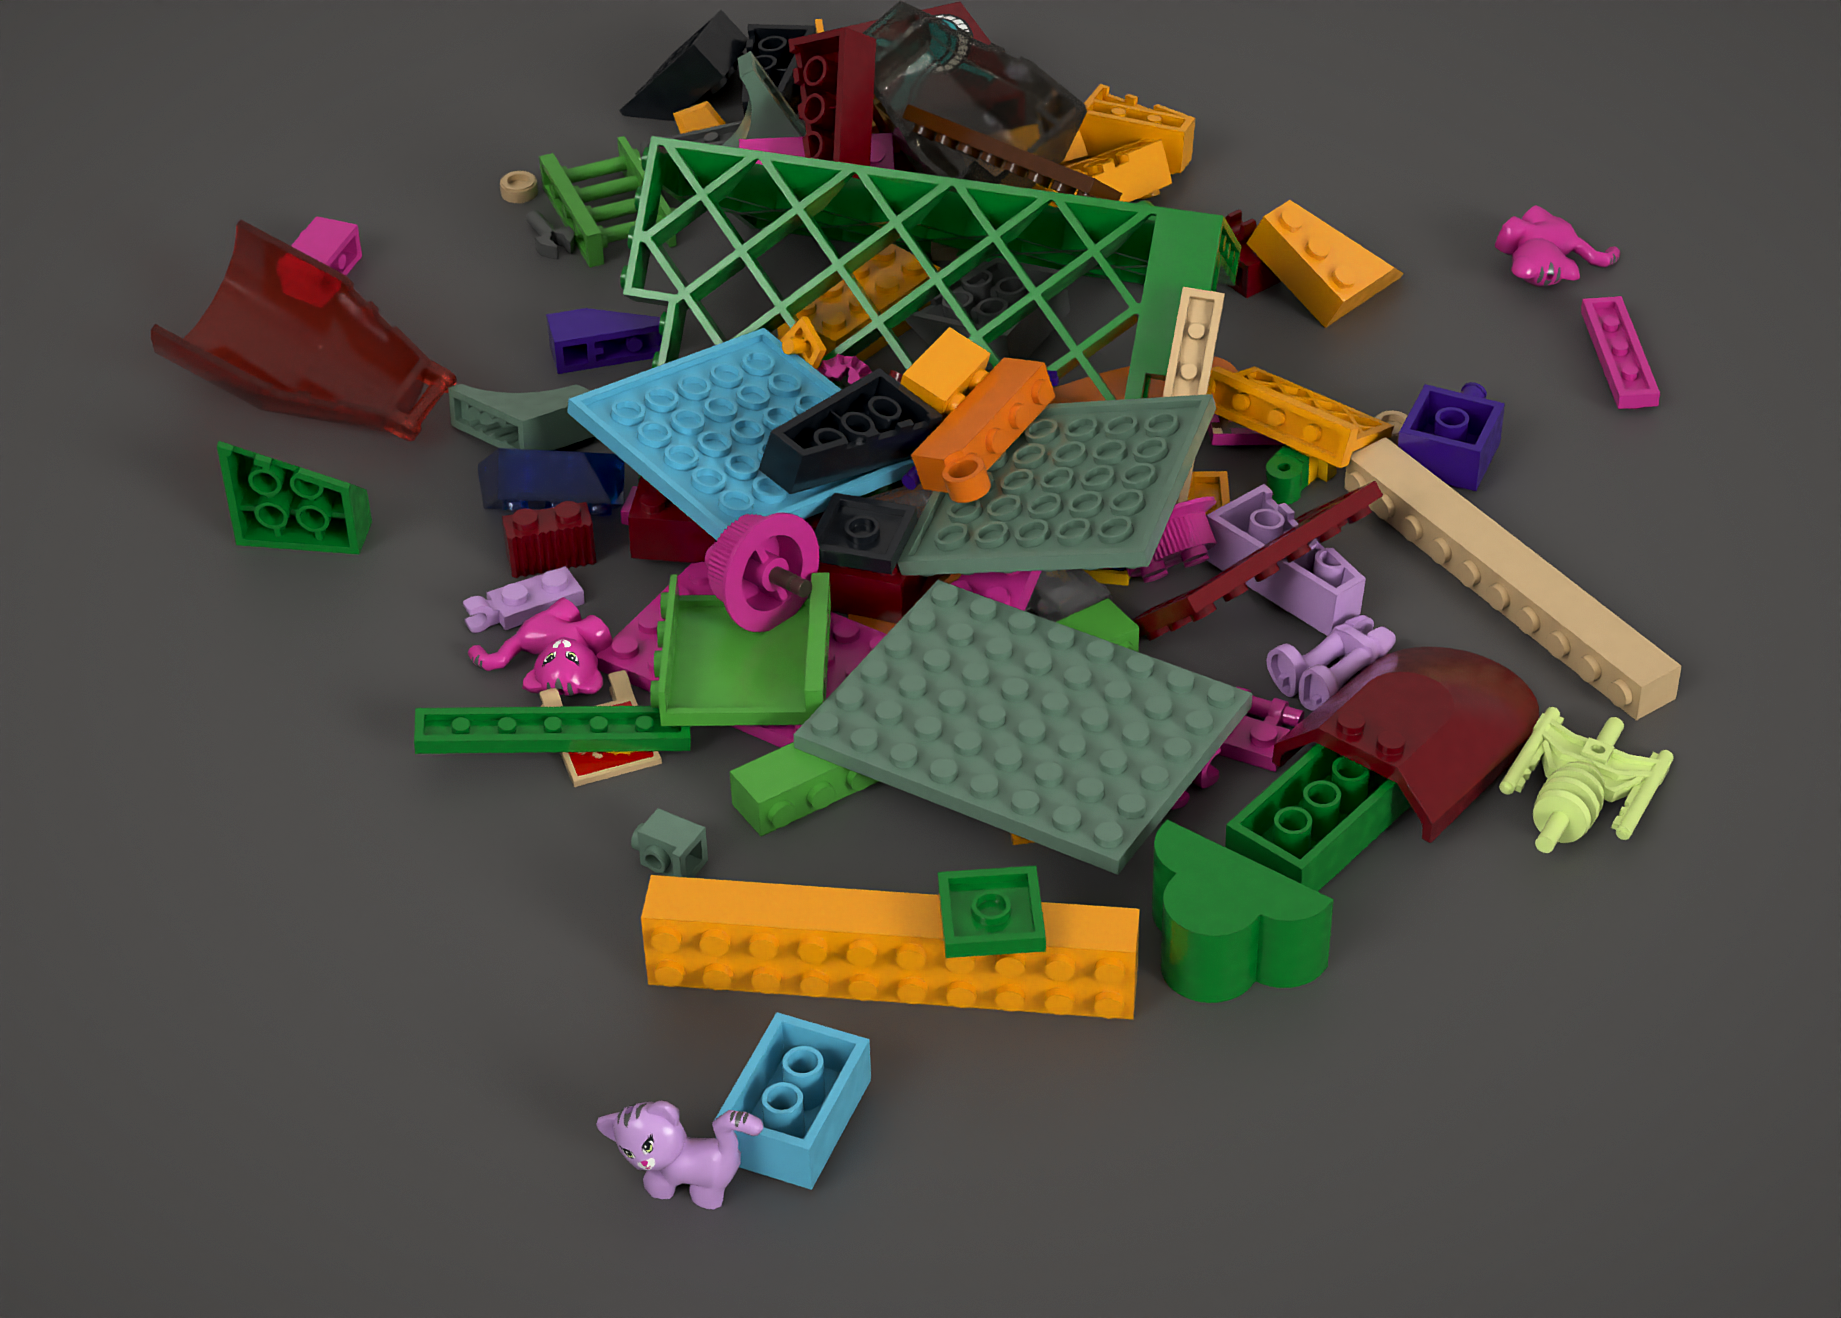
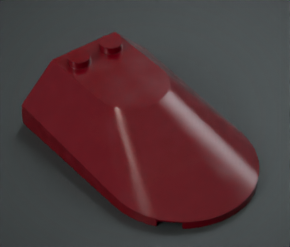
(1430, 723)

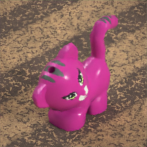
(1540, 247)
(564, 647)

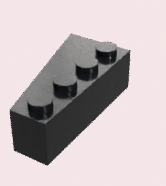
(849, 434)

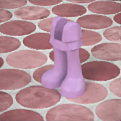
(1308, 674)

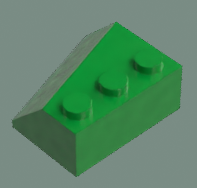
(290, 505)

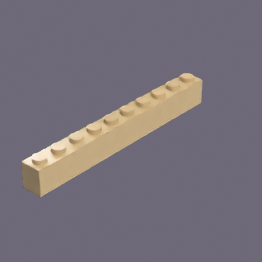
(1516, 580)

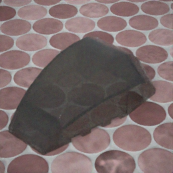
(971, 85)

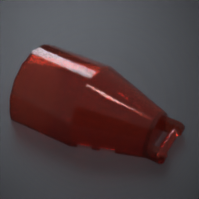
(305, 344)

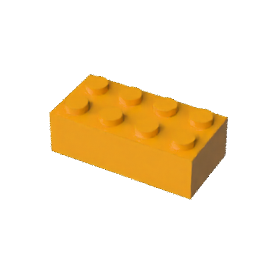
(885, 280)

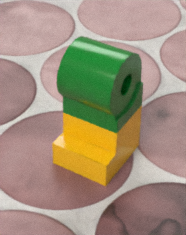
(1292, 471)

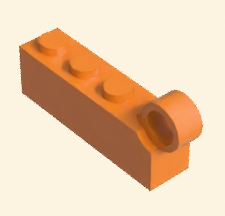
(982, 429)

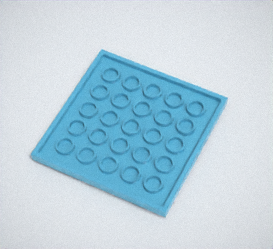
(705, 424)

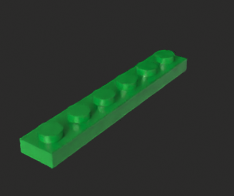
(545, 730)

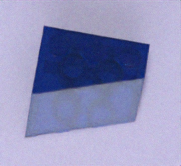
(545, 478)

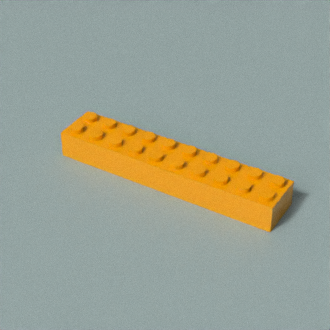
(879, 949)

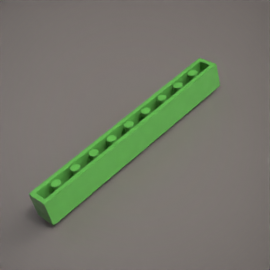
(795, 783)

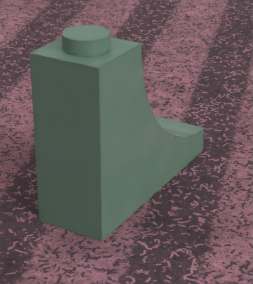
(767, 110)
(517, 419)

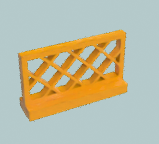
(1294, 414)

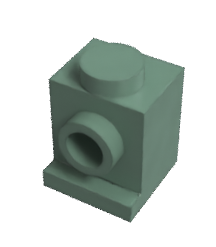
(671, 845)

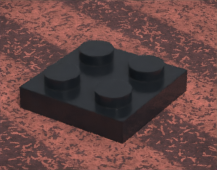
(864, 532)

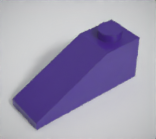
(601, 338)

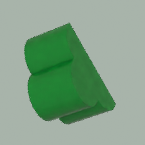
(1232, 920)

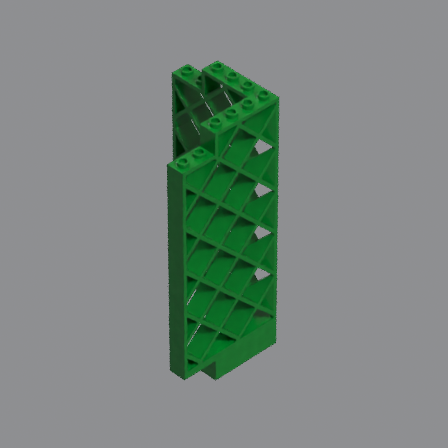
(911, 211)

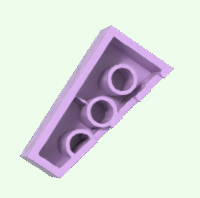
(1315, 587)

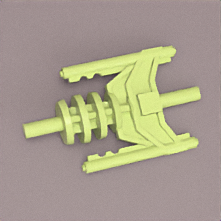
(1581, 777)

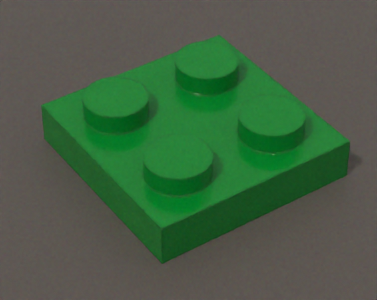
(991, 911)

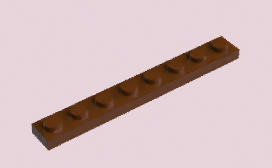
(998, 152)

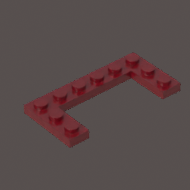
(1316, 523)

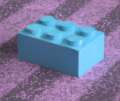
(804, 1090)

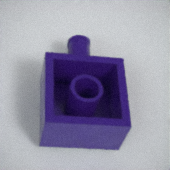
(1453, 433)

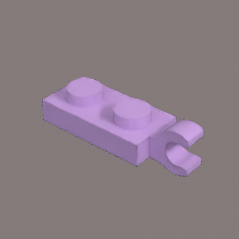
(522, 600)

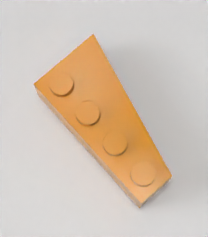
(1133, 169)

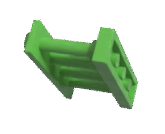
(570, 199)

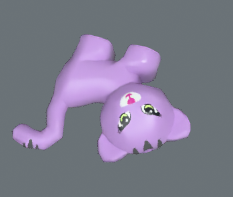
(656, 1142)

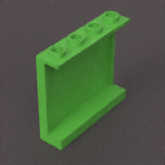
(734, 676)

